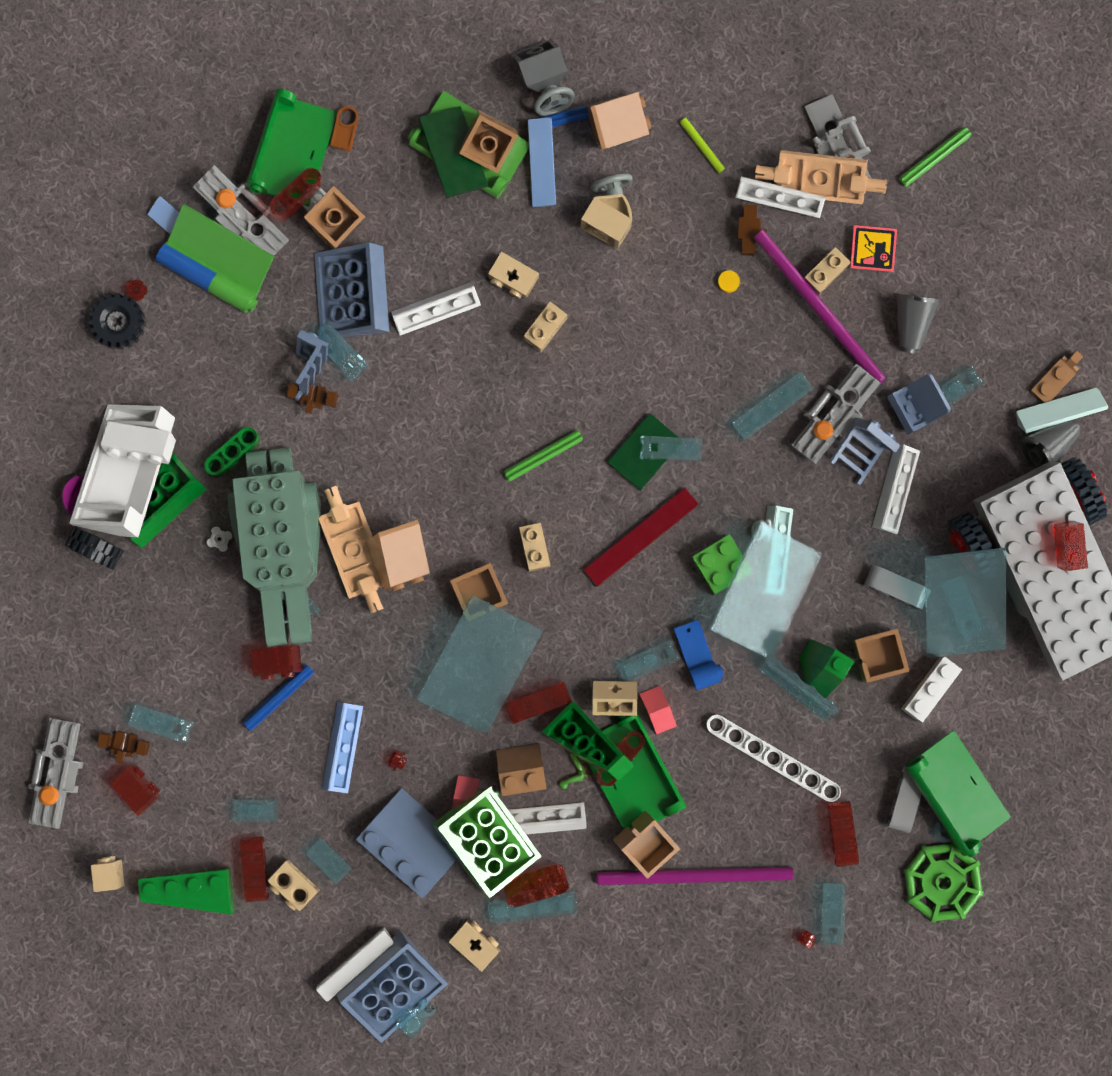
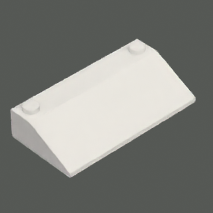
(119, 489)

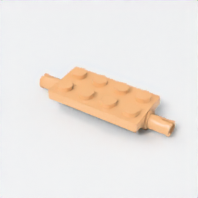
(824, 175)
(347, 537)

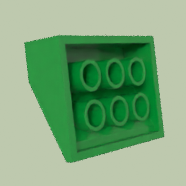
(172, 493)

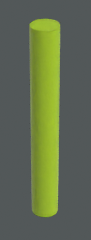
(702, 145)

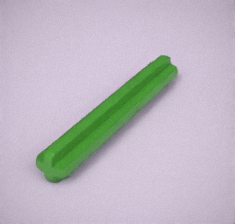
(935, 156)
(543, 455)

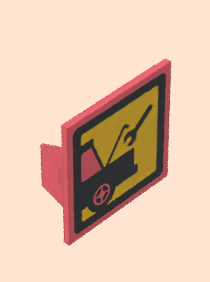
(873, 248)

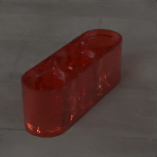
(293, 204)
(538, 702)
(628, 751)
(844, 835)
(253, 869)
(536, 886)

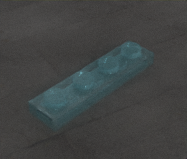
(772, 406)
(800, 690)
(551, 907)

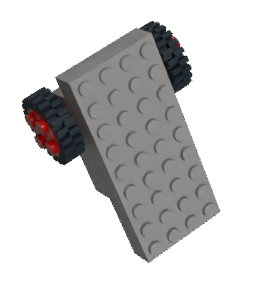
(1064, 608)

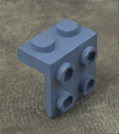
(919, 403)

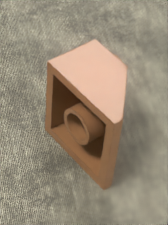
(488, 141)
(333, 218)

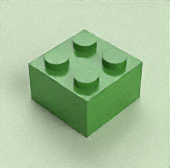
(718, 563)

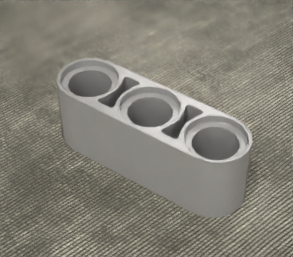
(896, 586)
(905, 805)

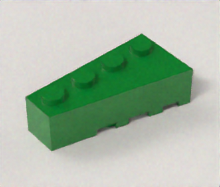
(583, 738)
(192, 890)

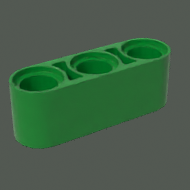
(222, 456)

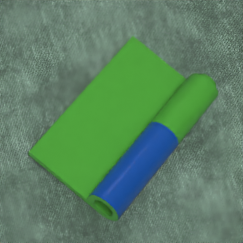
(215, 259)

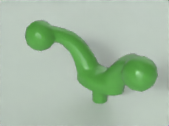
(581, 774)

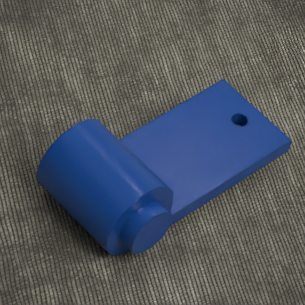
(697, 655)

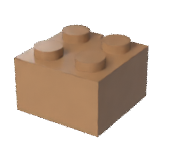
(480, 583)
(880, 655)
(646, 844)

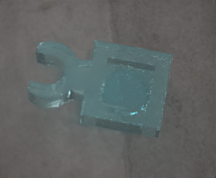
(414, 1020)

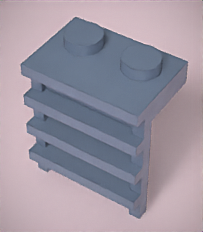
(316, 353)
(872, 438)

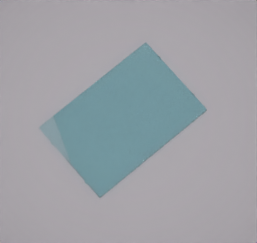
(765, 591)
(965, 602)
(479, 664)

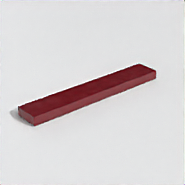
(641, 537)

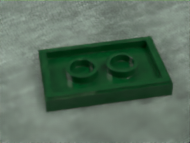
(628, 460)

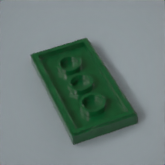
(444, 137)

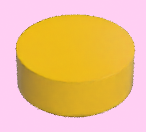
(728, 281)

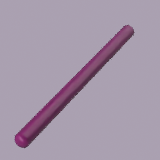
(818, 305)
(695, 876)

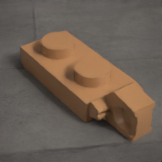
(1056, 378)

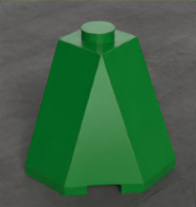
(823, 667)

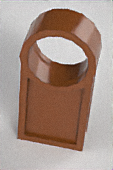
(344, 134)

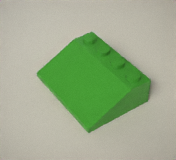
(486, 841)

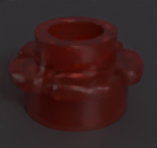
(131, 286)
(397, 760)
(806, 939)

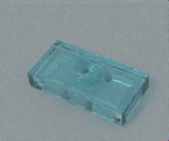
(255, 810)
(328, 860)

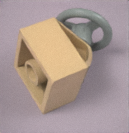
(609, 215)

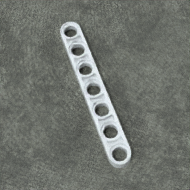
(784, 759)

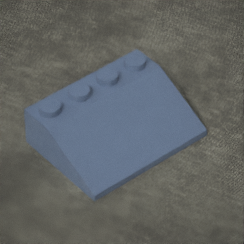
(352, 289)
(408, 843)
(391, 987)

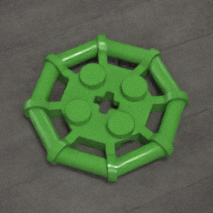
(944, 895)

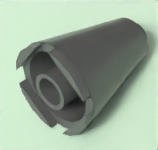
(914, 320)
(1049, 443)

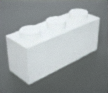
(138, 443)
(931, 689)

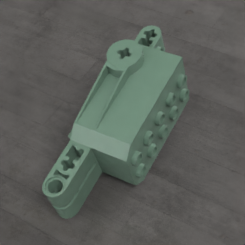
(278, 540)

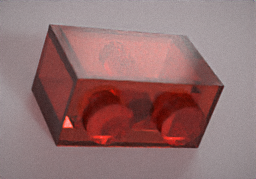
(1070, 546)
(276, 660)
(135, 789)

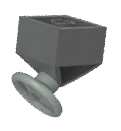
(542, 70)

